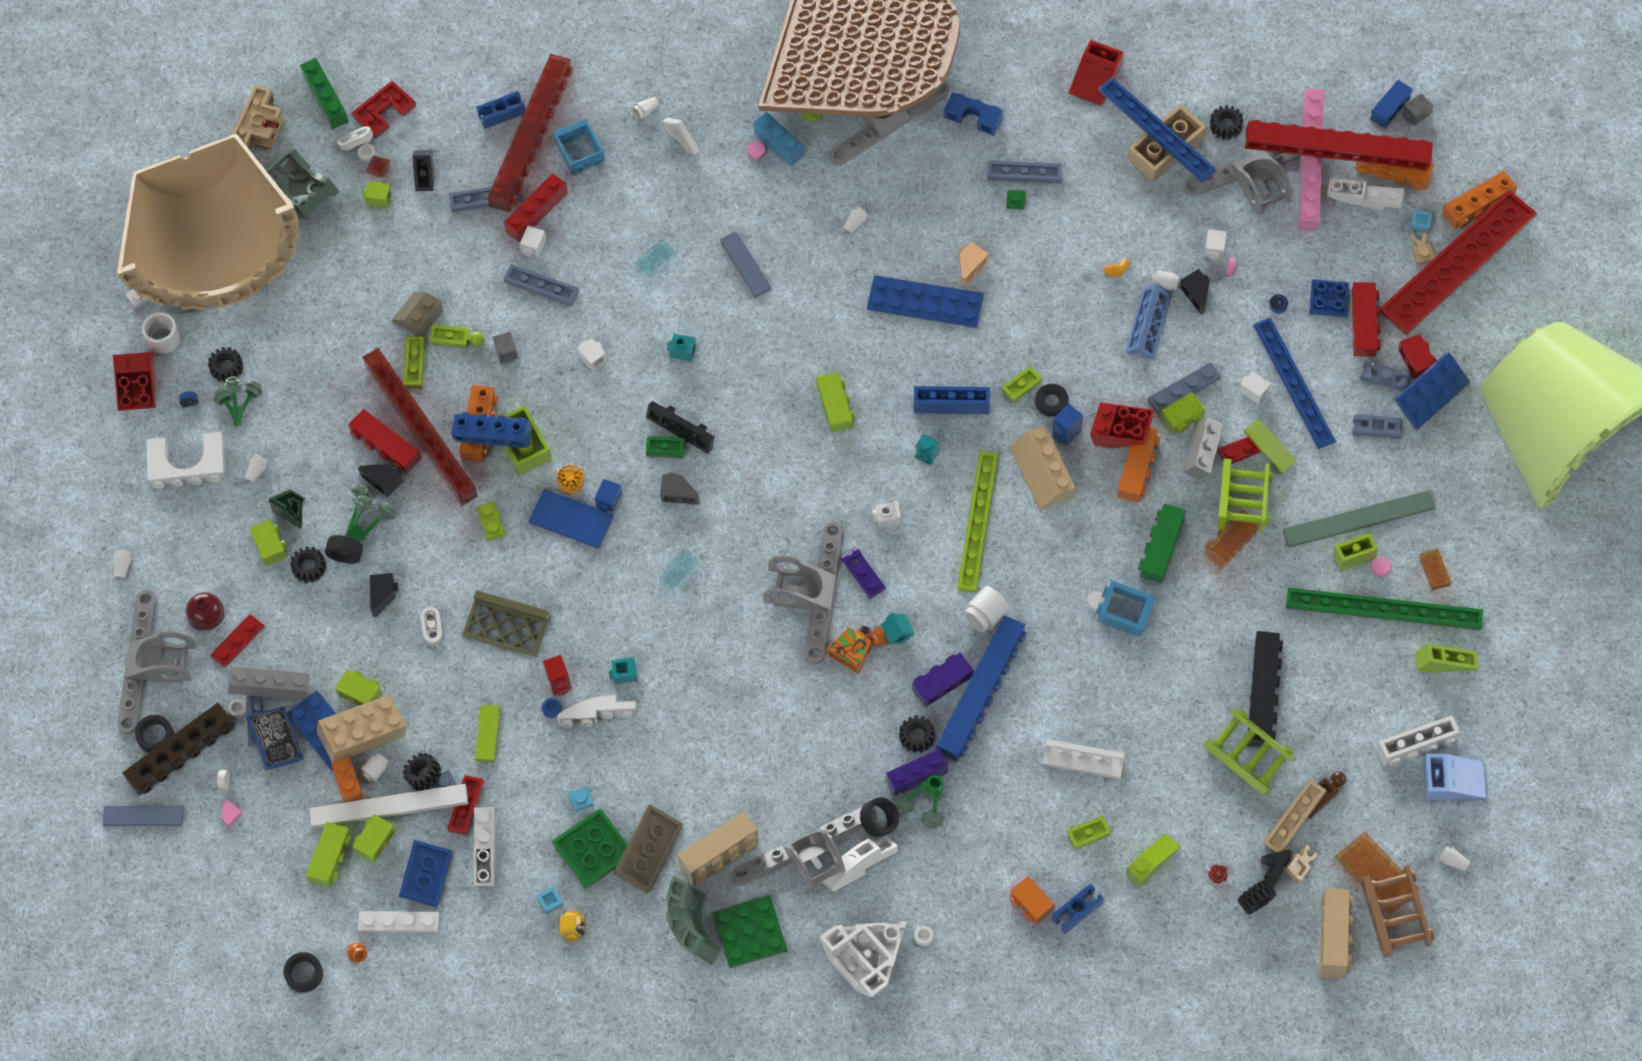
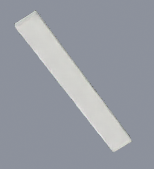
(389, 805)

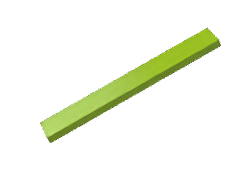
(977, 522)

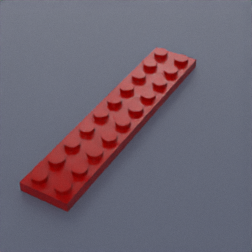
(1457, 262)

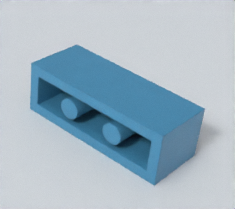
(778, 138)

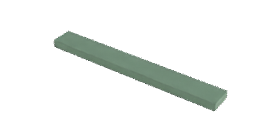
(1359, 519)

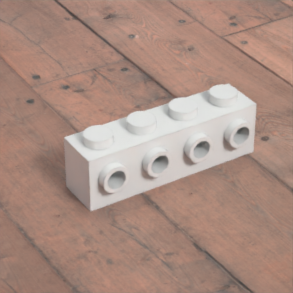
(1418, 741)

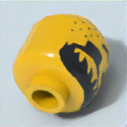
(572, 926)

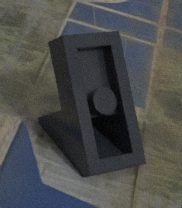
(1277, 862)

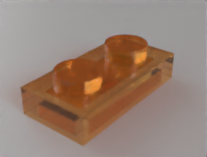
(1435, 569)

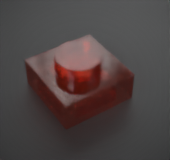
(378, 166)

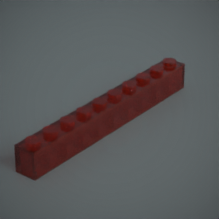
(530, 133)
(420, 427)

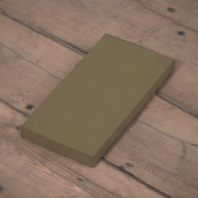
(648, 848)

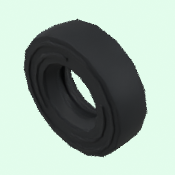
(1046, 390)

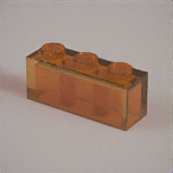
(1230, 541)

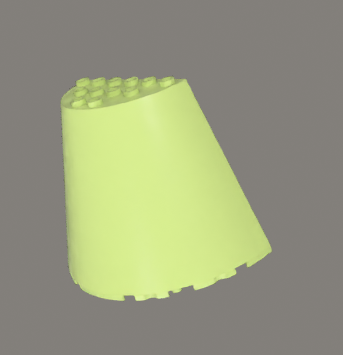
(1559, 401)

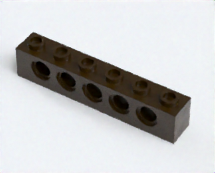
(182, 739)

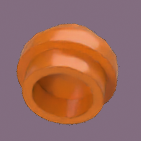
(878, 637)
(356, 952)

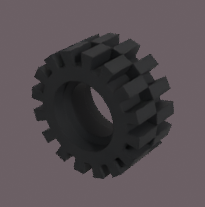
(1228, 113)
(221, 356)
(312, 574)
(919, 723)
(417, 764)
(1256, 897)

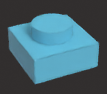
(1421, 220)
(580, 799)
(550, 900)

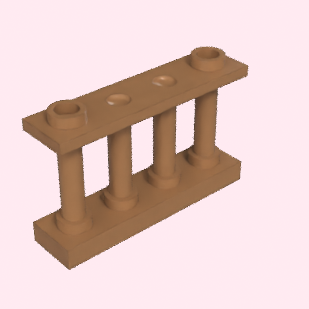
(1382, 925)

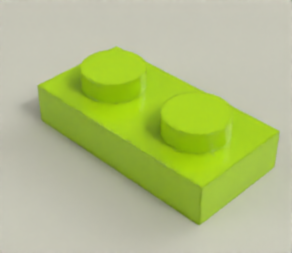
(1021, 384)
(490, 521)
(1088, 832)

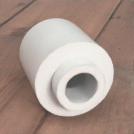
(1166, 280)
(374, 767)

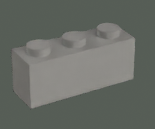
(1203, 447)

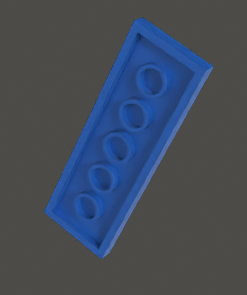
(925, 301)

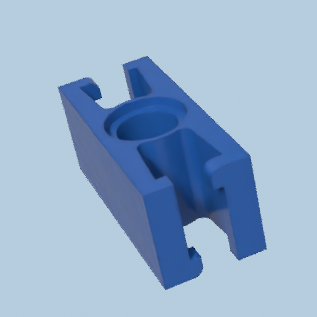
(504, 103)
(1391, 103)
(1077, 900)

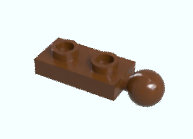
(1338, 779)

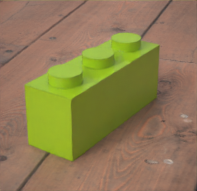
(835, 402)
(329, 855)

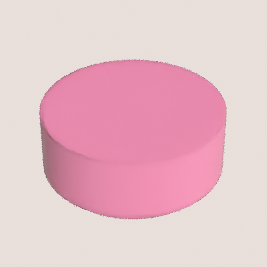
(756, 150)
(1230, 266)
(1380, 566)

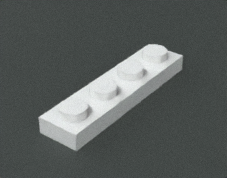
(398, 922)

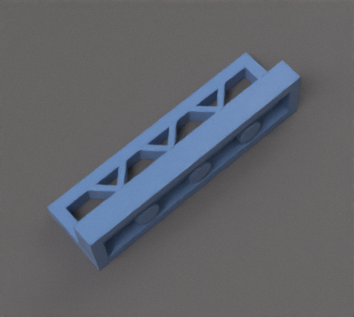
(1145, 318)

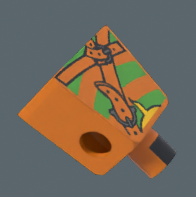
(851, 648)

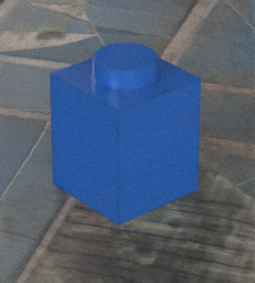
(608, 495)

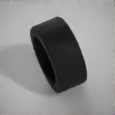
(344, 549)
(145, 723)
(867, 820)
(307, 986)

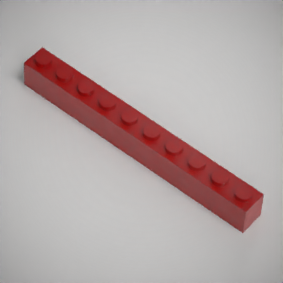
(1338, 145)

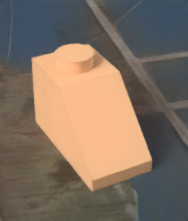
(971, 261)

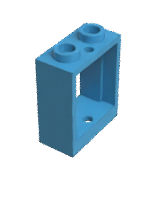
(572, 132)
(1119, 622)

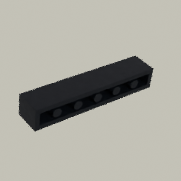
(1265, 684)

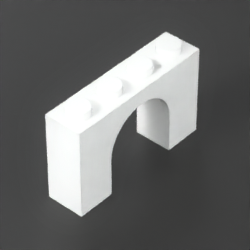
(210, 467)

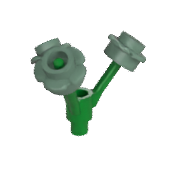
(232, 386)

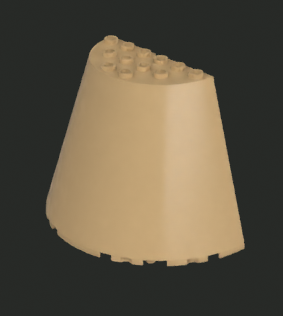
(206, 228)

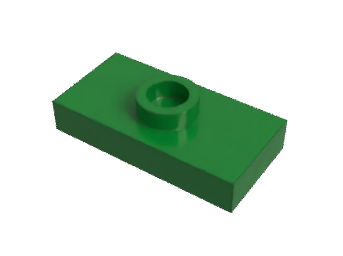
(665, 447)

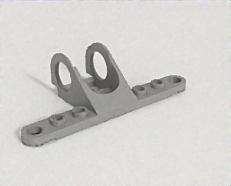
(882, 126)
(1250, 172)
(815, 591)
(145, 660)
(804, 850)

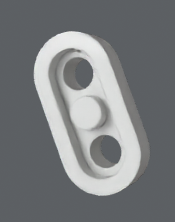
(355, 138)
(432, 626)

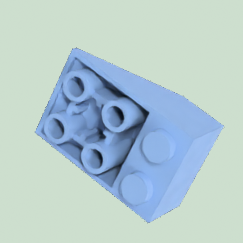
(1453, 777)

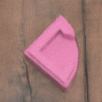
(230, 813)

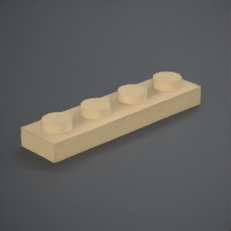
(1295, 816)

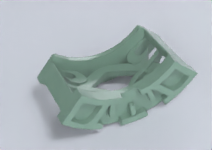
(304, 203)
(686, 919)

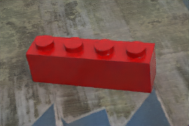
(536, 206)
(1365, 319)
(384, 441)

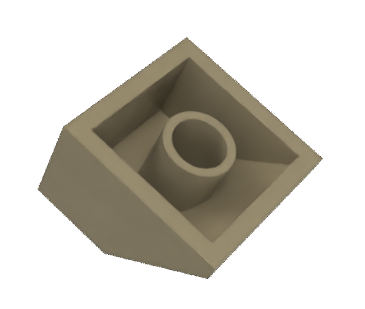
(419, 313)

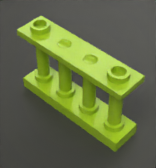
(1227, 501)
(1231, 759)

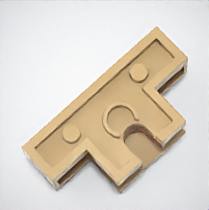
(259, 120)

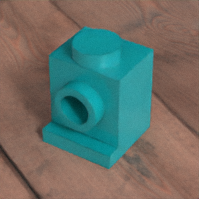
(927, 449)
(627, 665)

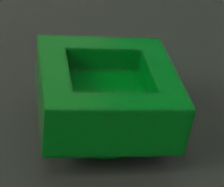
(1015, 199)

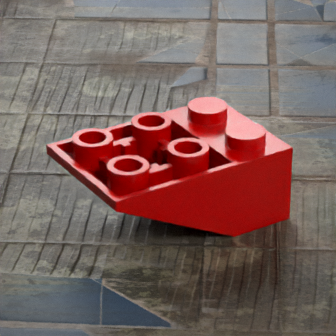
(1095, 69)
(135, 380)
(1120, 425)

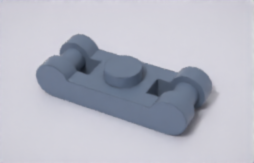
(1385, 376)
(1377, 426)

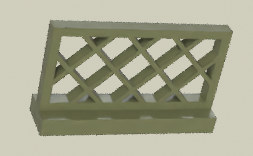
(508, 607)

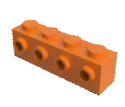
(1416, 178)
(1477, 200)
(481, 401)

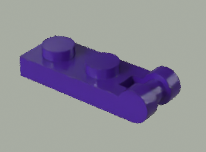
(863, 573)

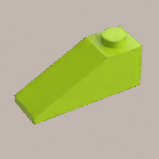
(1445, 659)
(1151, 860)

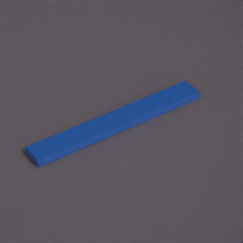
(1157, 130)
(1294, 383)

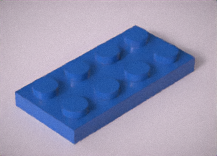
(1432, 390)
(306, 718)

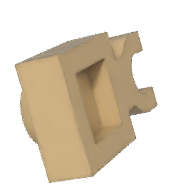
(1422, 252)
(1298, 864)

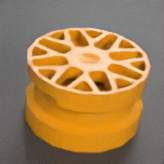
(570, 480)

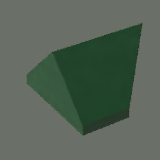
(288, 506)

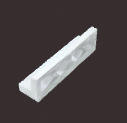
(1083, 759)

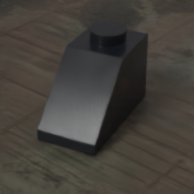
(423, 170)
(1196, 289)
(382, 477)
(382, 592)

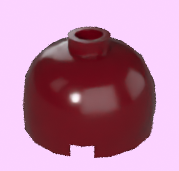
(204, 611)

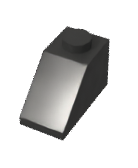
(677, 490)

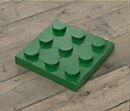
(591, 848)
(749, 931)

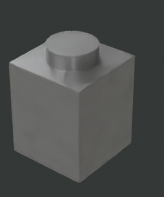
(1417, 109)
(505, 347)

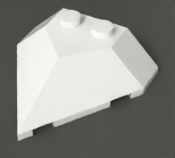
(864, 953)

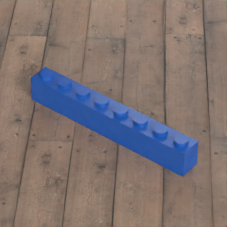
(981, 687)

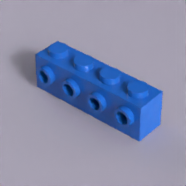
(951, 400)
(491, 430)

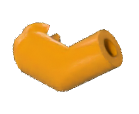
(1117, 270)

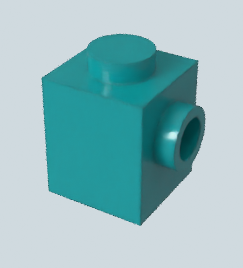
(682, 347)
(897, 628)

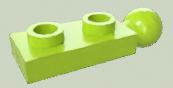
(454, 336)

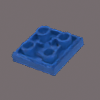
(1329, 298)

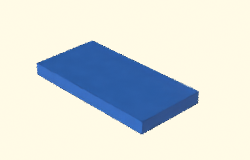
(571, 518)

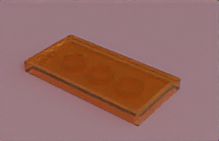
(1366, 858)

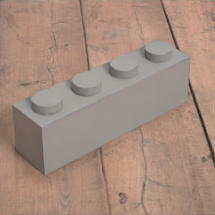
(268, 683)

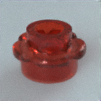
(1218, 878)

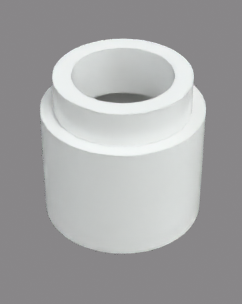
(157, 324)
(986, 609)

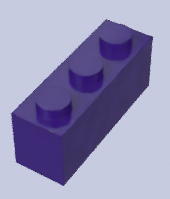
(942, 679)
(917, 771)

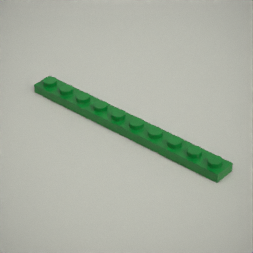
(1384, 608)

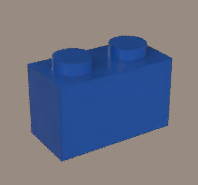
(1067, 425)

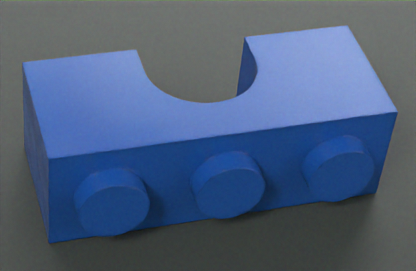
(961, 106)

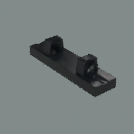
(680, 427)

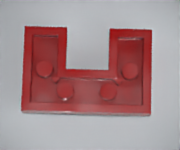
(390, 95)

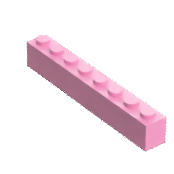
(1310, 166)

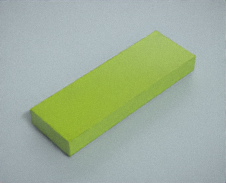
(414, 361)
(1269, 445)
(487, 733)

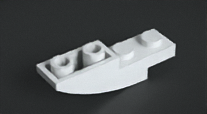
(1363, 195)
(588, 711)
(484, 846)
(860, 858)

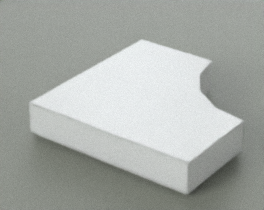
(679, 131)

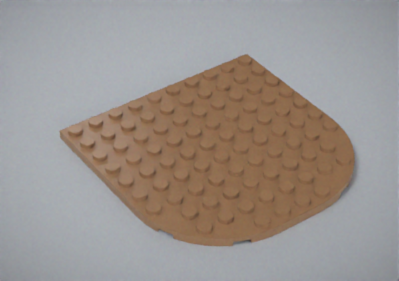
(860, 56)

